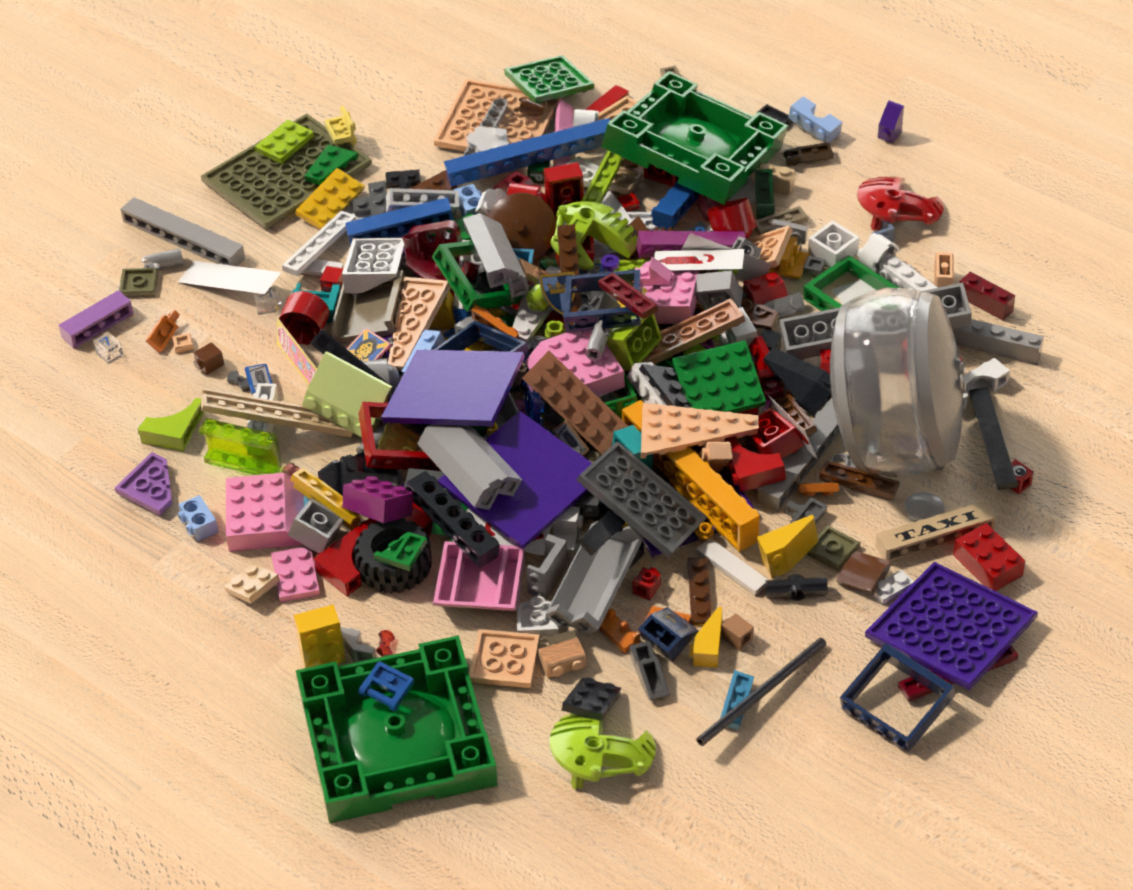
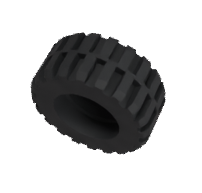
(383, 575)

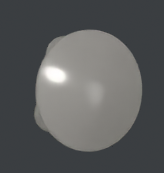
(923, 506)

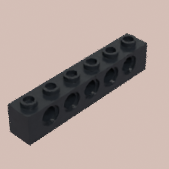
(453, 519)

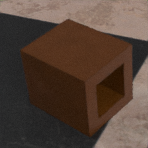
(208, 358)

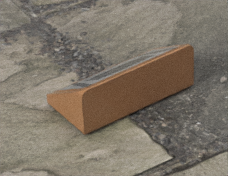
(569, 436)

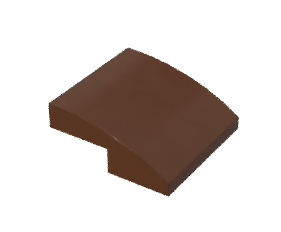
(864, 572)

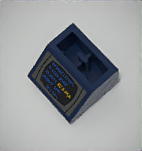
(667, 632)

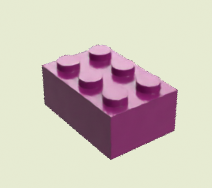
(377, 499)

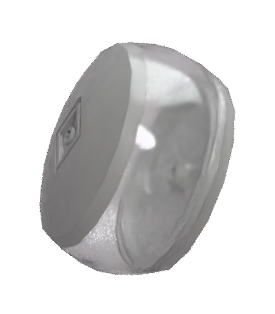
(897, 382)

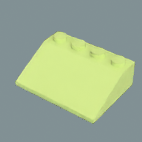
(339, 392)

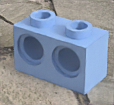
(468, 199)
(197, 518)

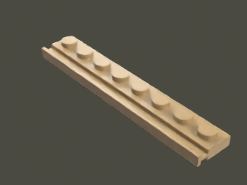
(268, 412)

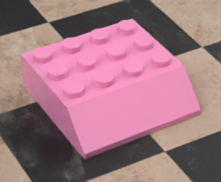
(674, 301)
(570, 348)
(261, 511)
(489, 587)

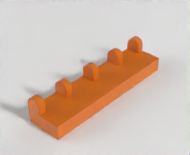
(619, 631)

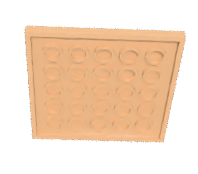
(473, 104)

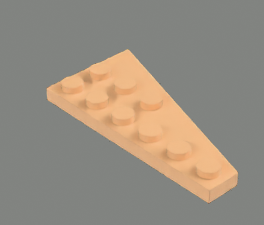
(415, 314)

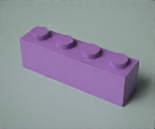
(96, 319)

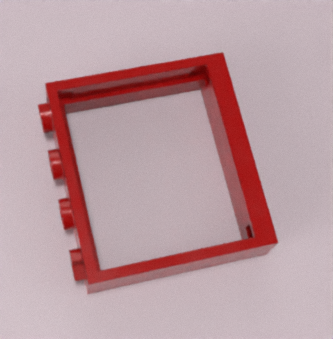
(387, 458)

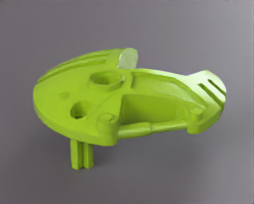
(601, 224)
(583, 750)

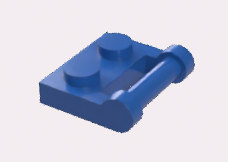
(390, 680)

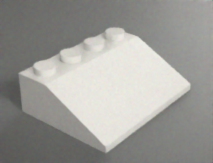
(371, 263)

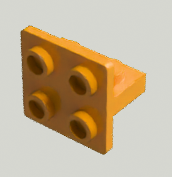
(791, 261)

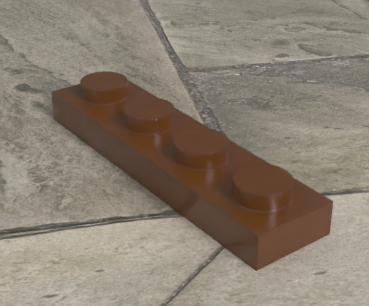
(791, 407)
(859, 479)
(699, 590)

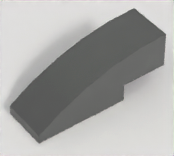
(648, 670)

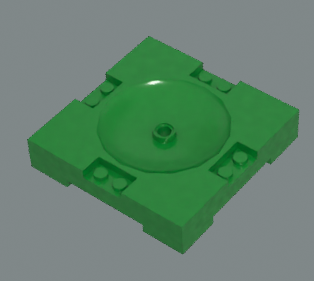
(694, 137)
(389, 757)

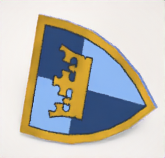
(554, 289)

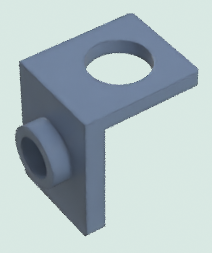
(886, 232)

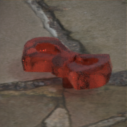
(386, 638)

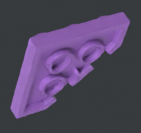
(148, 485)

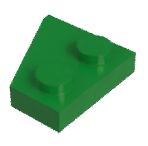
(402, 552)

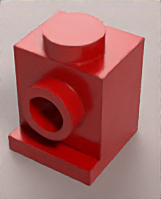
(648, 579)

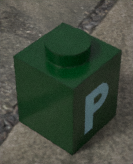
(536, 171)

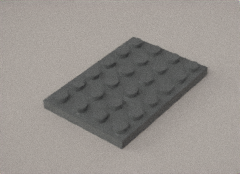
(642, 499)

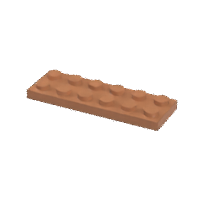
(696, 330)
(574, 401)

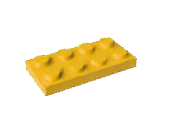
(329, 199)

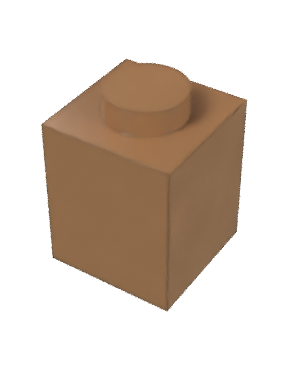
(737, 631)

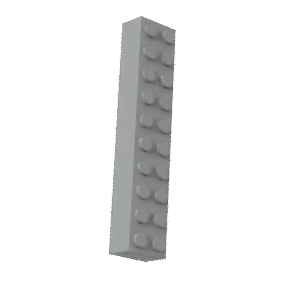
(809, 333)

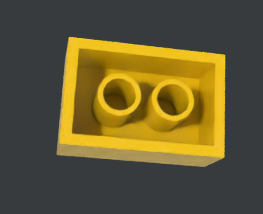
(319, 636)

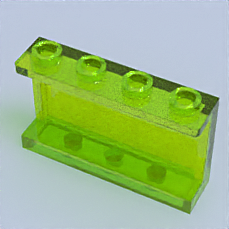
(241, 448)

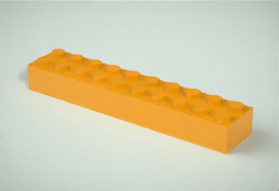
(704, 489)

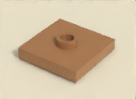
(531, 271)

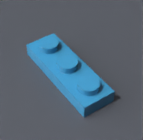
(738, 691)

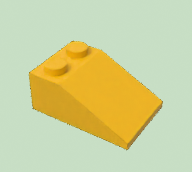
(787, 545)

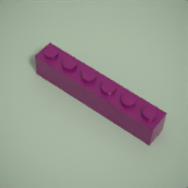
(653, 241)

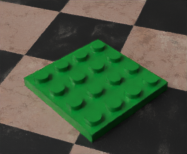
(549, 79)
(720, 379)

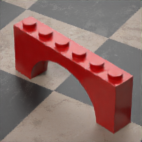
(753, 469)
(338, 560)

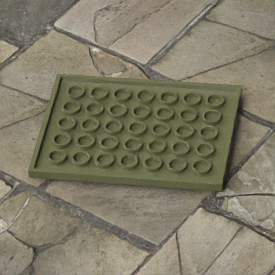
(271, 189)

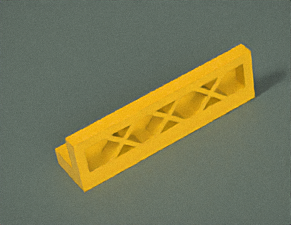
(316, 489)

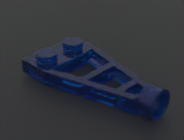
(533, 403)

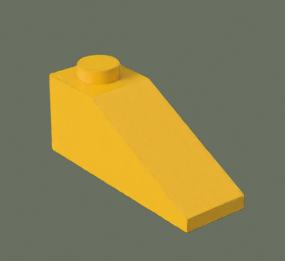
(707, 642)

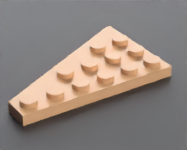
(675, 428)

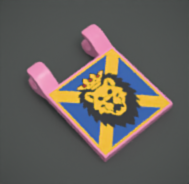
(368, 346)

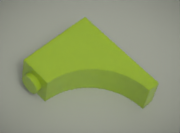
(173, 430)

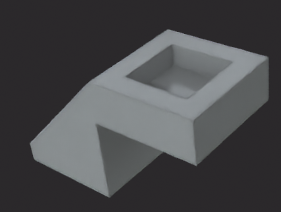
(353, 644)

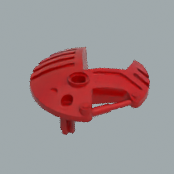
(886, 198)

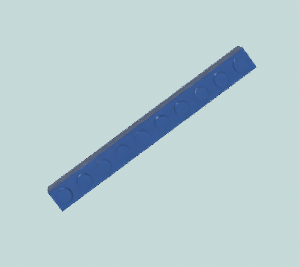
(525, 152)

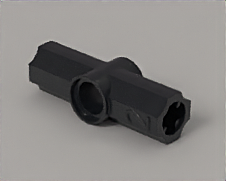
(796, 587)

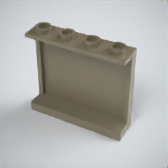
(370, 310)

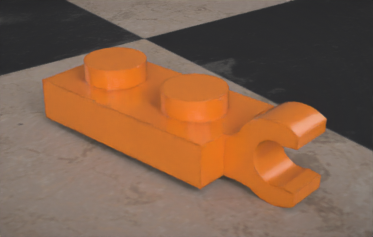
(163, 331)

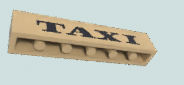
(932, 532)

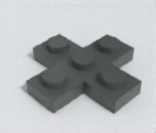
(374, 203)

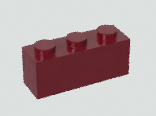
(988, 296)

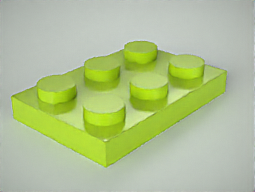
(284, 141)

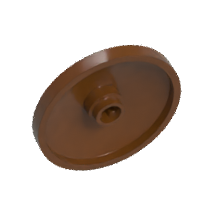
(526, 222)

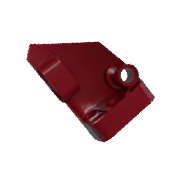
(421, 246)

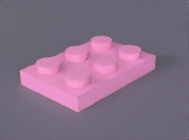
(296, 574)

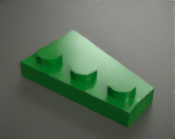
(327, 162)

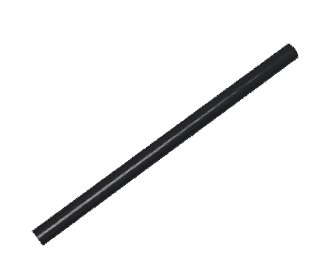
(760, 692)

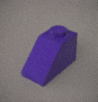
(891, 122)

